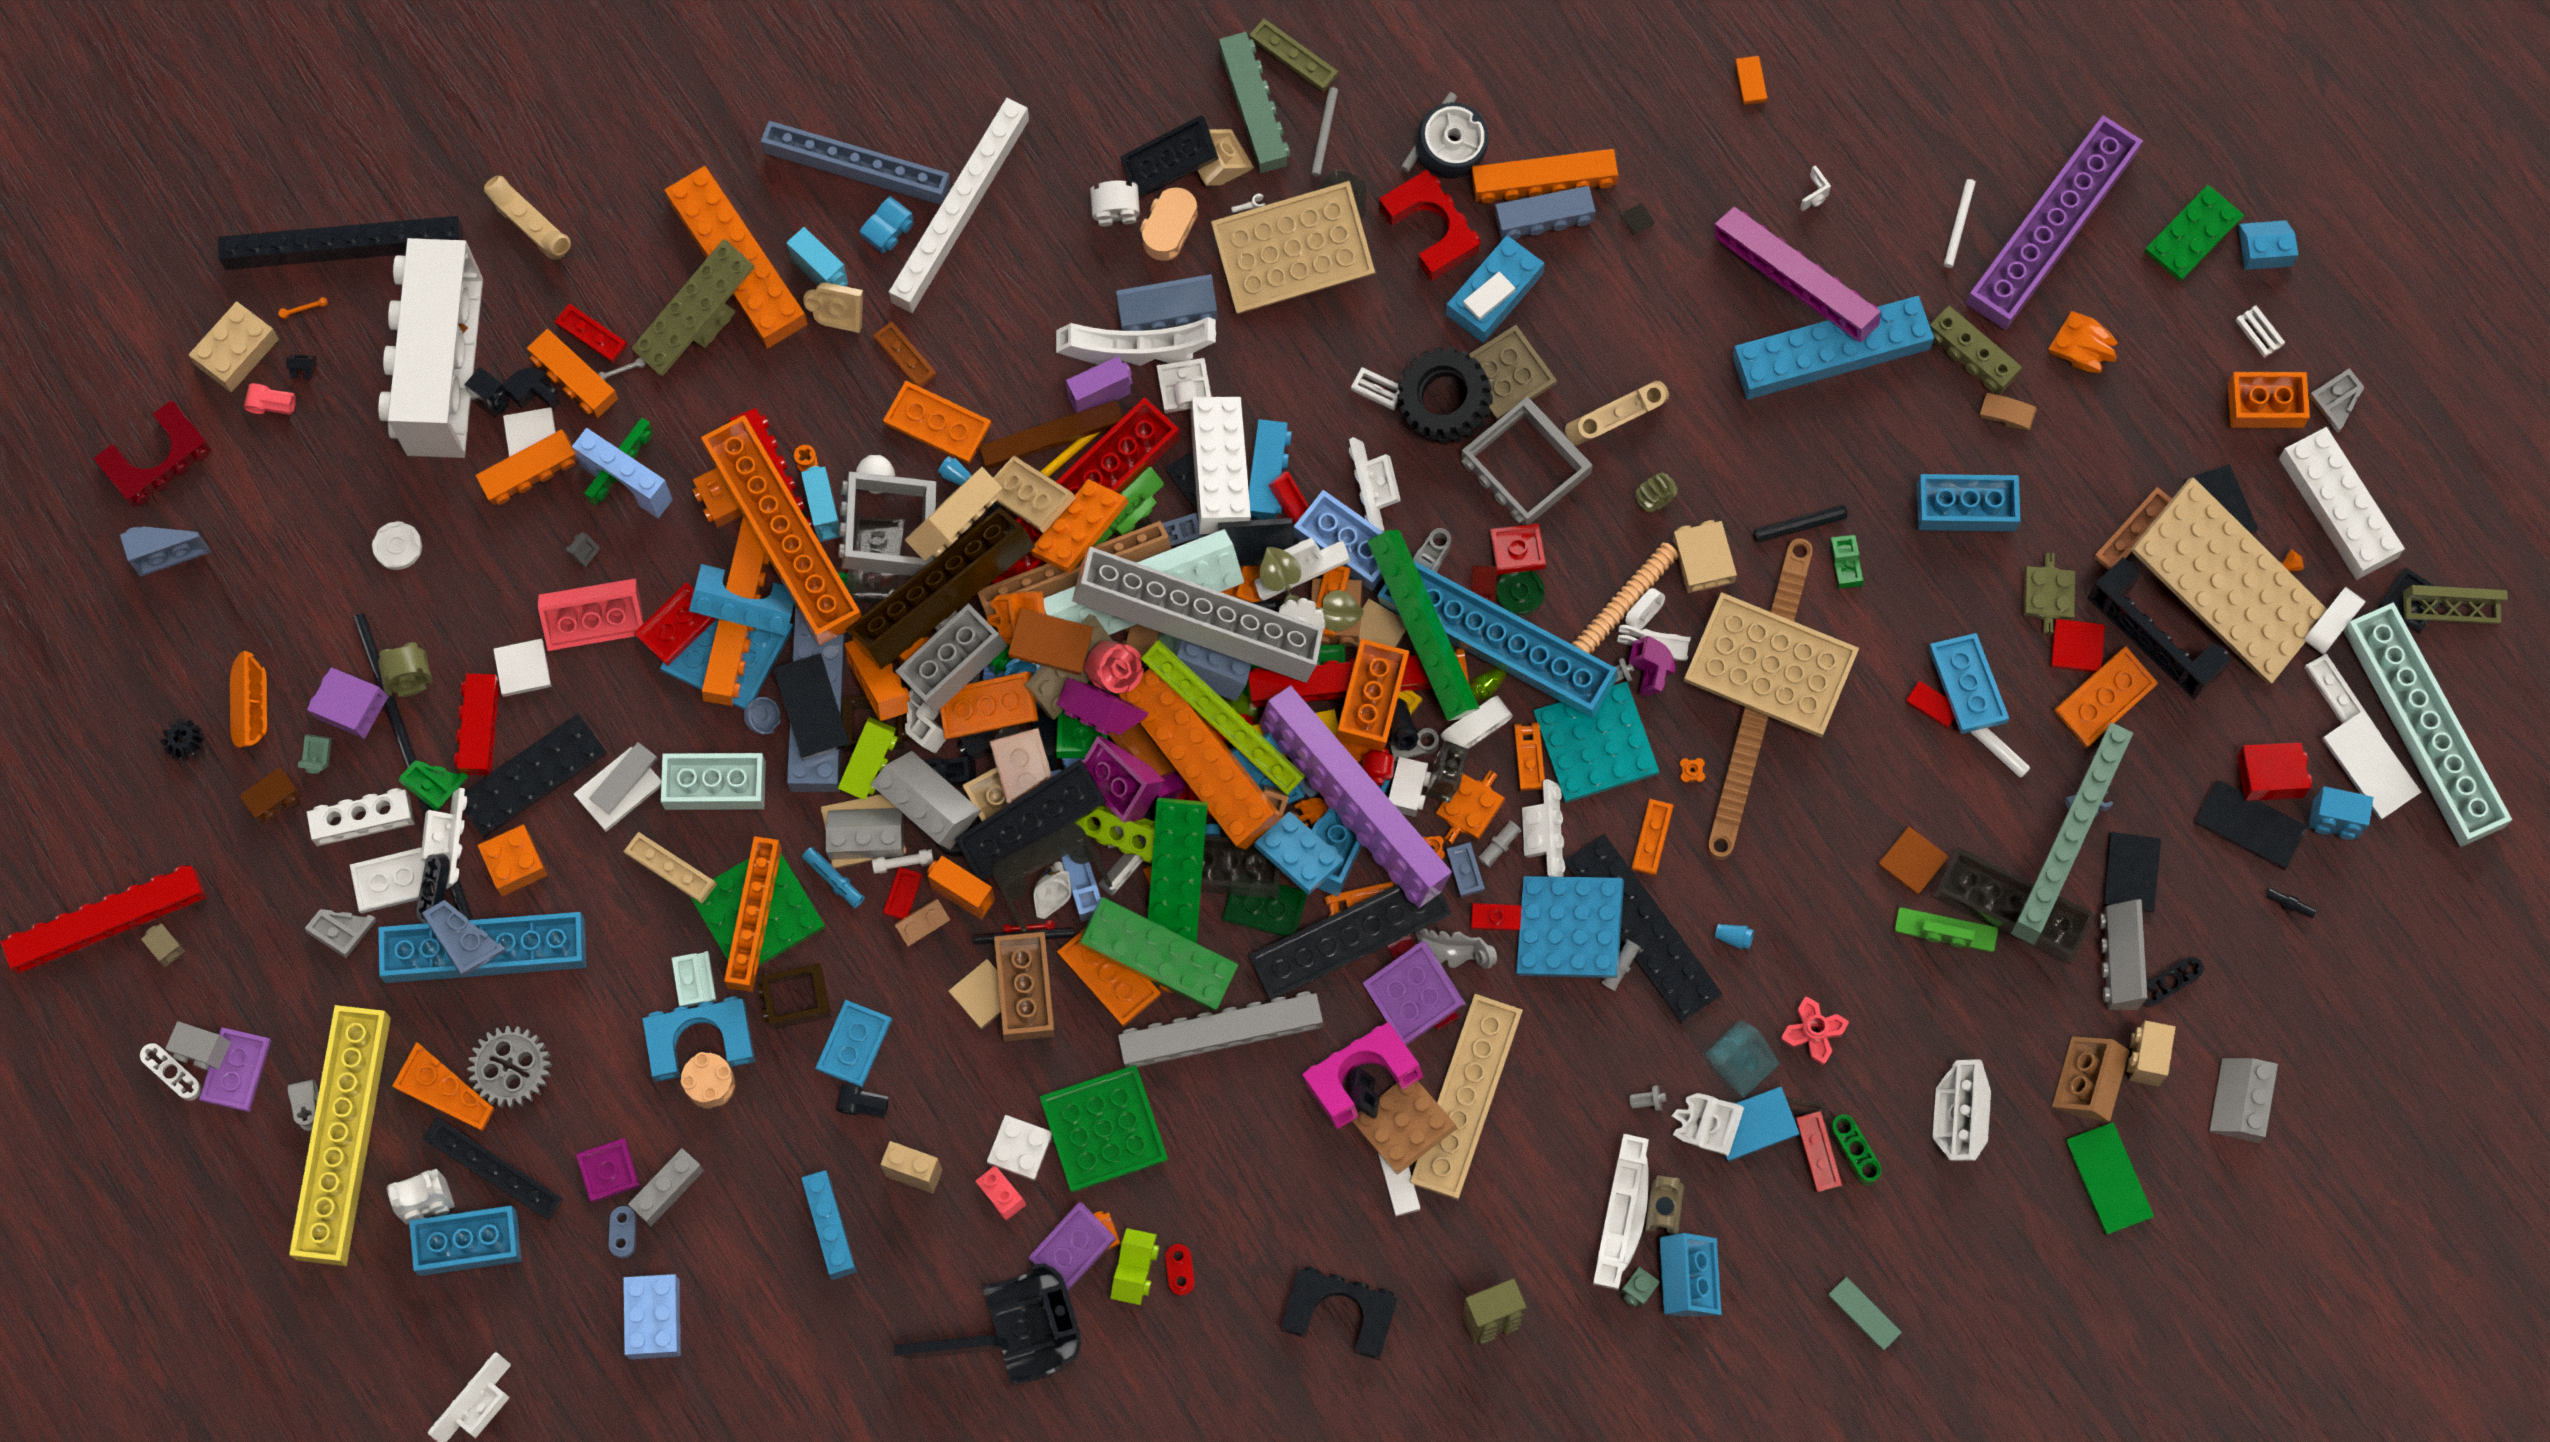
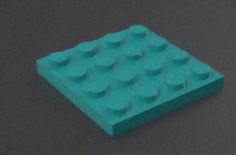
(1596, 752)

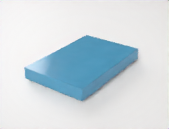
(853, 1044)
(1763, 1123)

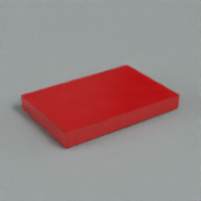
(673, 626)

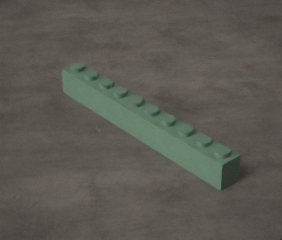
(2072, 833)

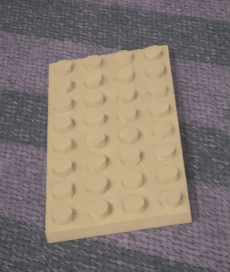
(2229, 580)

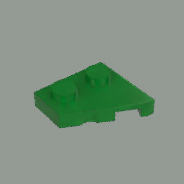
(431, 783)

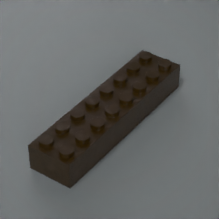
(940, 588)

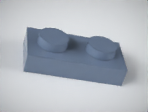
(1465, 869)

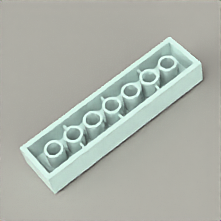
(1205, 561)

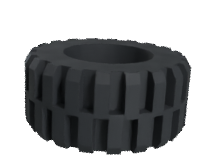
(1439, 365)

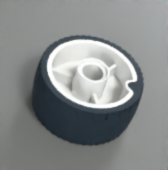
(1450, 157)

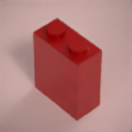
(2274, 771)

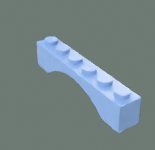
(1082, 884)

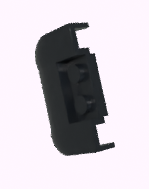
(1036, 1321)

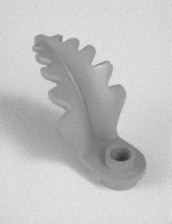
(1458, 948)

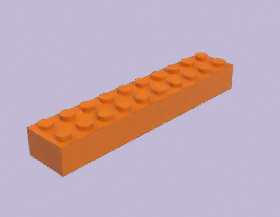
(781, 529)

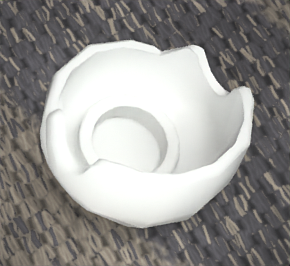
(876, 465)

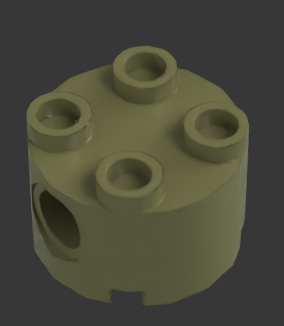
(404, 670)

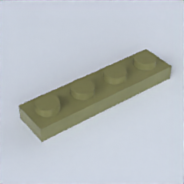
(1293, 55)

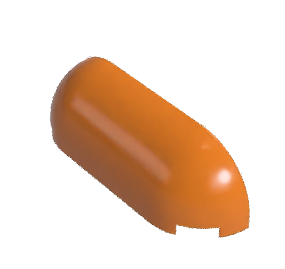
(247, 701)

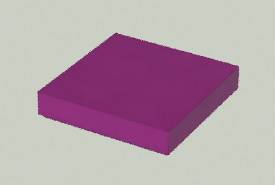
(607, 1170)

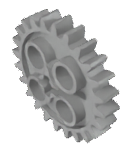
(520, 1047)

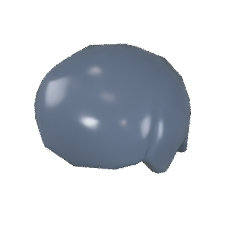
(762, 715)

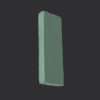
(1864, 1314)

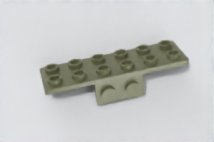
(696, 310)

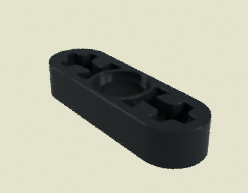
(435, 871)
(2181, 967)

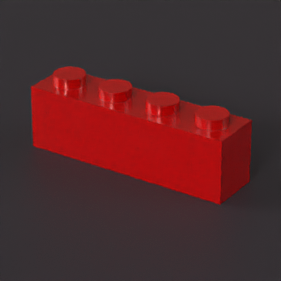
(477, 724)

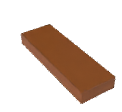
(904, 355)

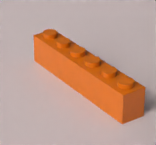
(1544, 175)

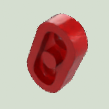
(1180, 1269)

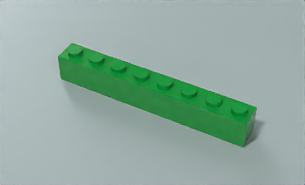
(1423, 625)

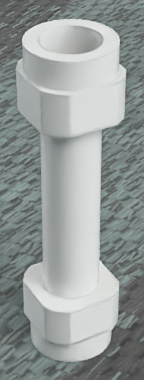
(881, 864)

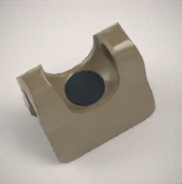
(1665, 1204)

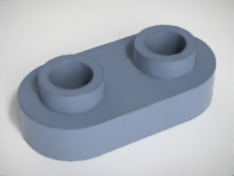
(622, 1231)

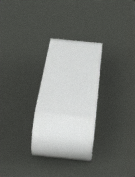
(2334, 620)
(1478, 724)

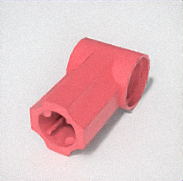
(262, 399)

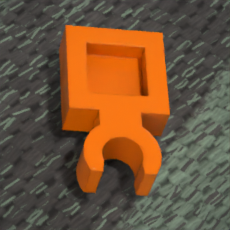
(1312, 809)

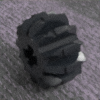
(192, 738)

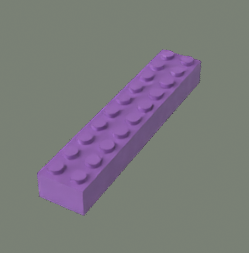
(2054, 222)
(1355, 797)

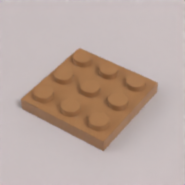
(1405, 1125)

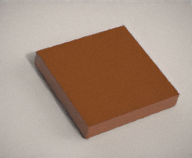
(1913, 861)

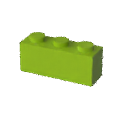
(868, 758)

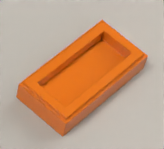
(1751, 80)

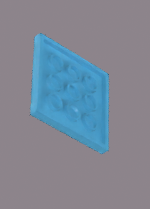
(763, 653)
(1570, 927)

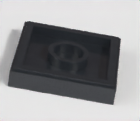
(2395, 594)

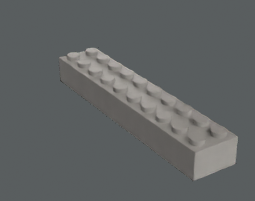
(1198, 614)

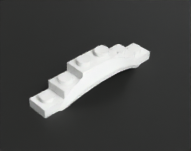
(1624, 1213)

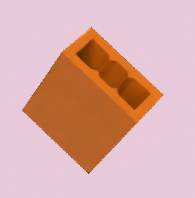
(960, 887)

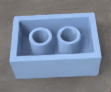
(652, 1316)

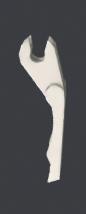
(1676, 644)

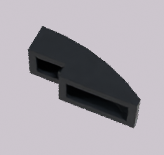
(956, 770)

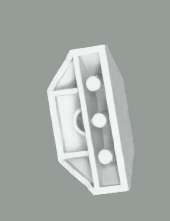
(1962, 1111)

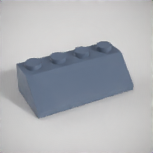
(1167, 304)

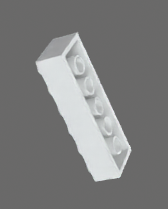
(1219, 462)
(2341, 503)

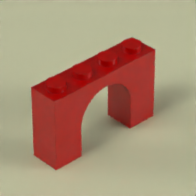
(1425, 194)

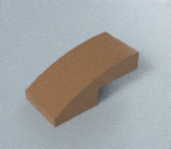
(2008, 410)

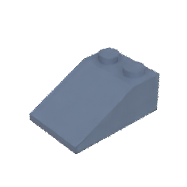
(158, 548)

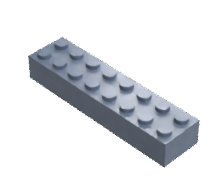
(823, 771)

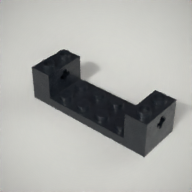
(2109, 597)

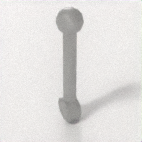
(640, 363)

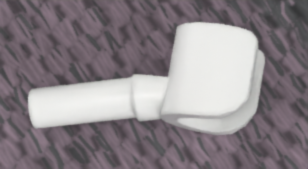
(1250, 205)

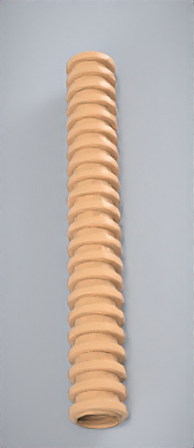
(1624, 600)

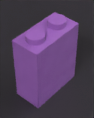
(1099, 385)
(347, 702)

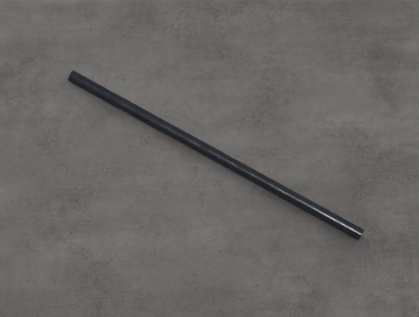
(402, 738)

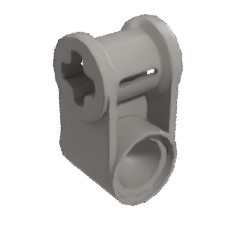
(1431, 555)
(304, 1101)

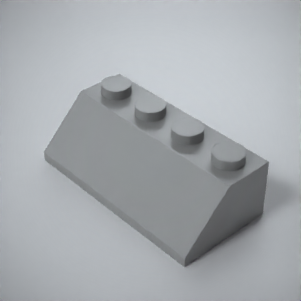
(926, 798)
(2124, 955)

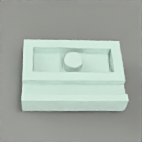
(694, 979)

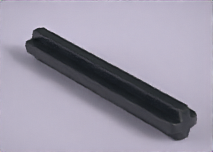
(1800, 523)

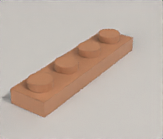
(2134, 527)

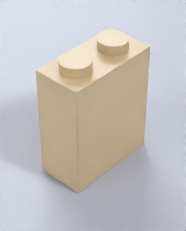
(1704, 556)
(911, 1167)

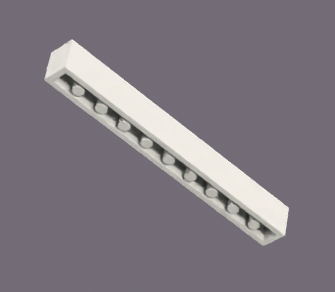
(959, 205)

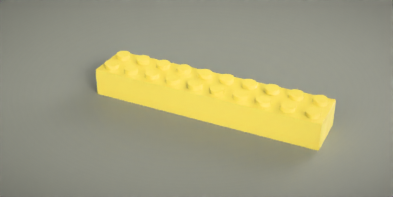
(340, 1136)

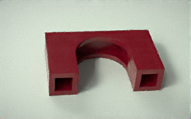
(138, 483)

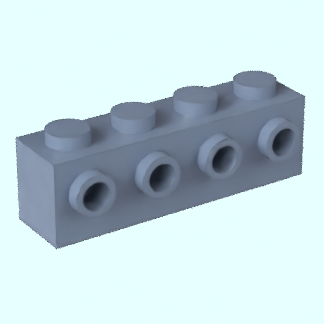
(1545, 213)

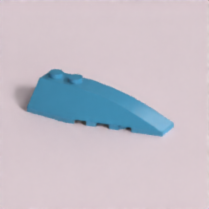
(1343, 842)

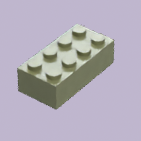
(1494, 1312)

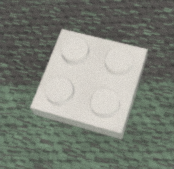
(1020, 1147)

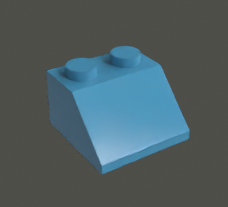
(2267, 245)

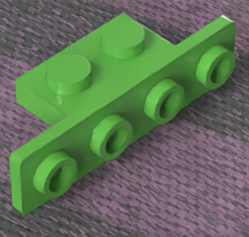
(1139, 505)
(1945, 929)

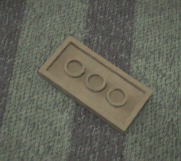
(1049, 682)

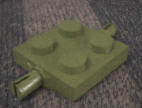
(2049, 593)

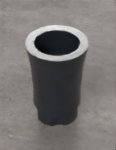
(1402, 729)

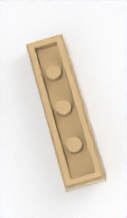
(670, 867)

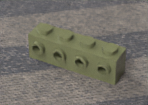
(1974, 351)

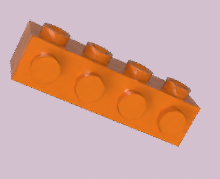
(572, 373)
(527, 467)
(880, 686)

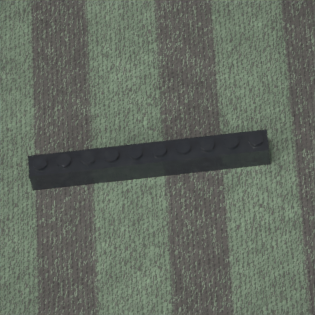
(332, 242)

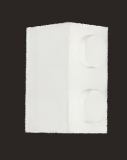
(1408, 786)

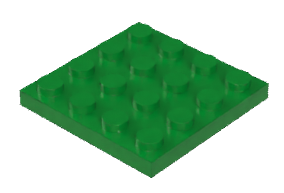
(789, 917)
(1103, 1128)

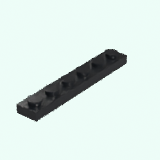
(493, 1169)

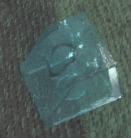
(1742, 1057)

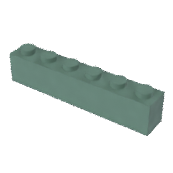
(1253, 102)

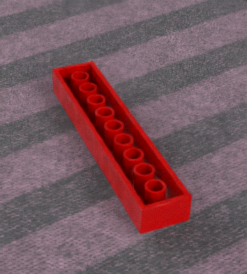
(1112, 462)

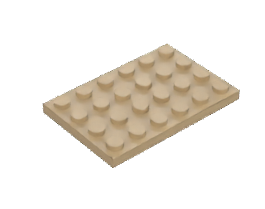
(1293, 247)
(1771, 664)

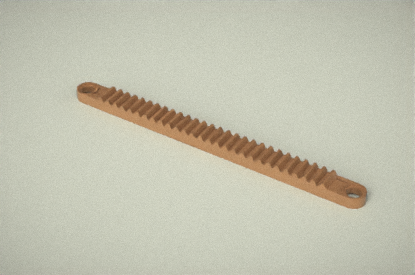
(1753, 722)

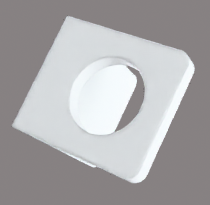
(1818, 196)

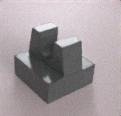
(583, 549)

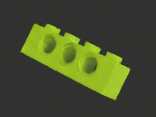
(1129, 841)

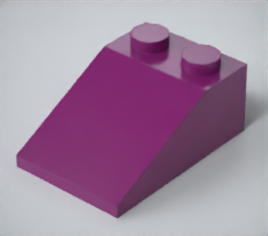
(1123, 779)

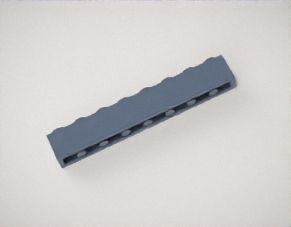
(855, 163)

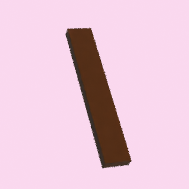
(1051, 434)

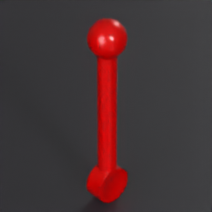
(1048, 925)

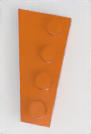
(435, 1085)

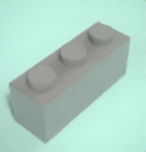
(666, 1187)

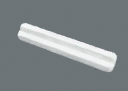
(2002, 751)

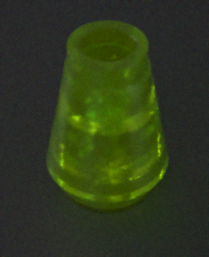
(1486, 684)

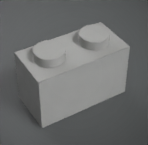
(198, 1046)

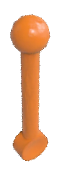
(283, 313)

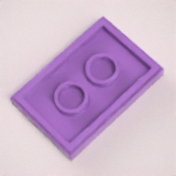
(239, 1073)
(1074, 1244)

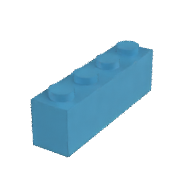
(1267, 465)
(829, 1225)

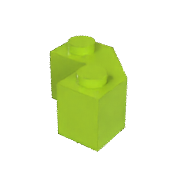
(1134, 1266)

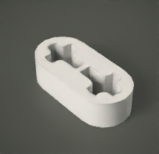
(1645, 608)

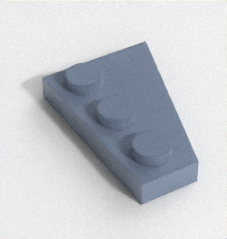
(461, 939)

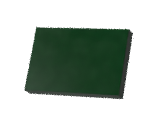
(1268, 915)

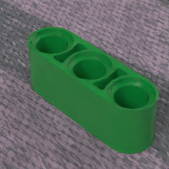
(1855, 1137)

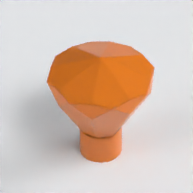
(2293, 561)

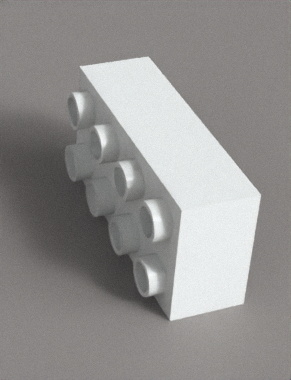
(431, 353)

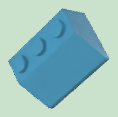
(1690, 1275)

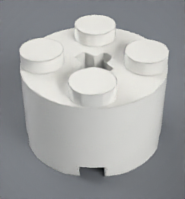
(1115, 203)

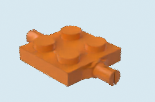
(1471, 807)

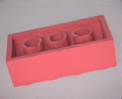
(590, 614)

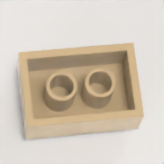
(233, 346)

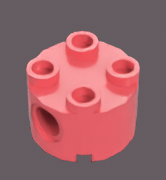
(1114, 667)

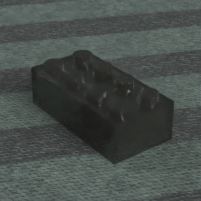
(1238, 870)

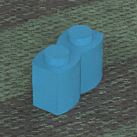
(886, 225)

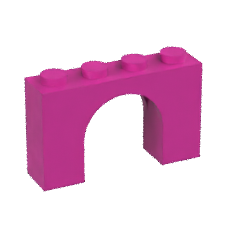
(1378, 1047)

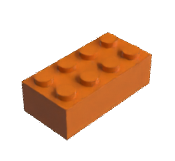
(1372, 695)

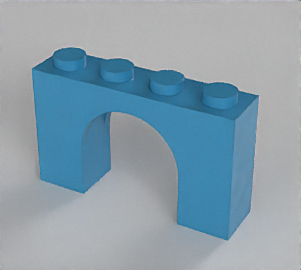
(716, 601)
(665, 1029)

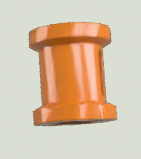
(805, 451)

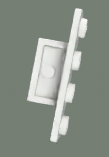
(1375, 480)
(1312, 563)
(1543, 829)
(443, 833)
(475, 1404)

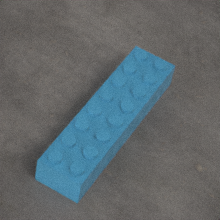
(1827, 350)
(530, 943)

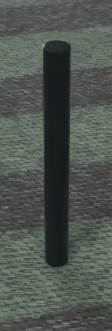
(1049, 934)

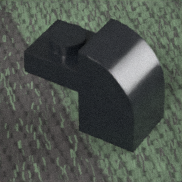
(528, 384)

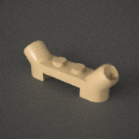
(527, 218)
(1616, 413)

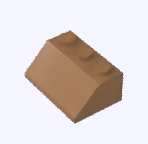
(2091, 1078)

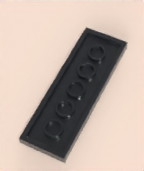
(532, 775)
(1044, 809)

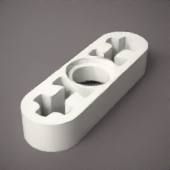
(188, 1078)

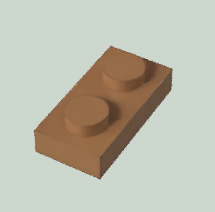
(922, 922)

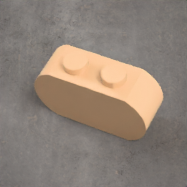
(1169, 223)

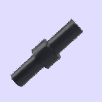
(2291, 903)

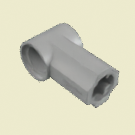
(1419, 749)

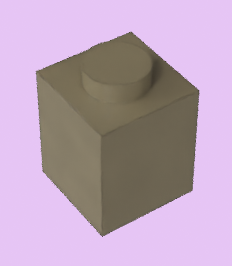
(162, 944)

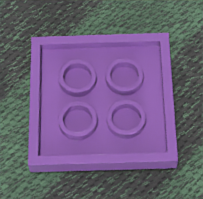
(1414, 993)

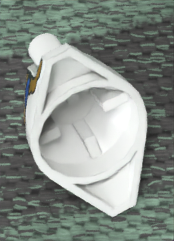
(1051, 890)

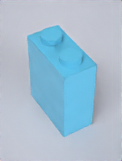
(816, 259)
(821, 503)

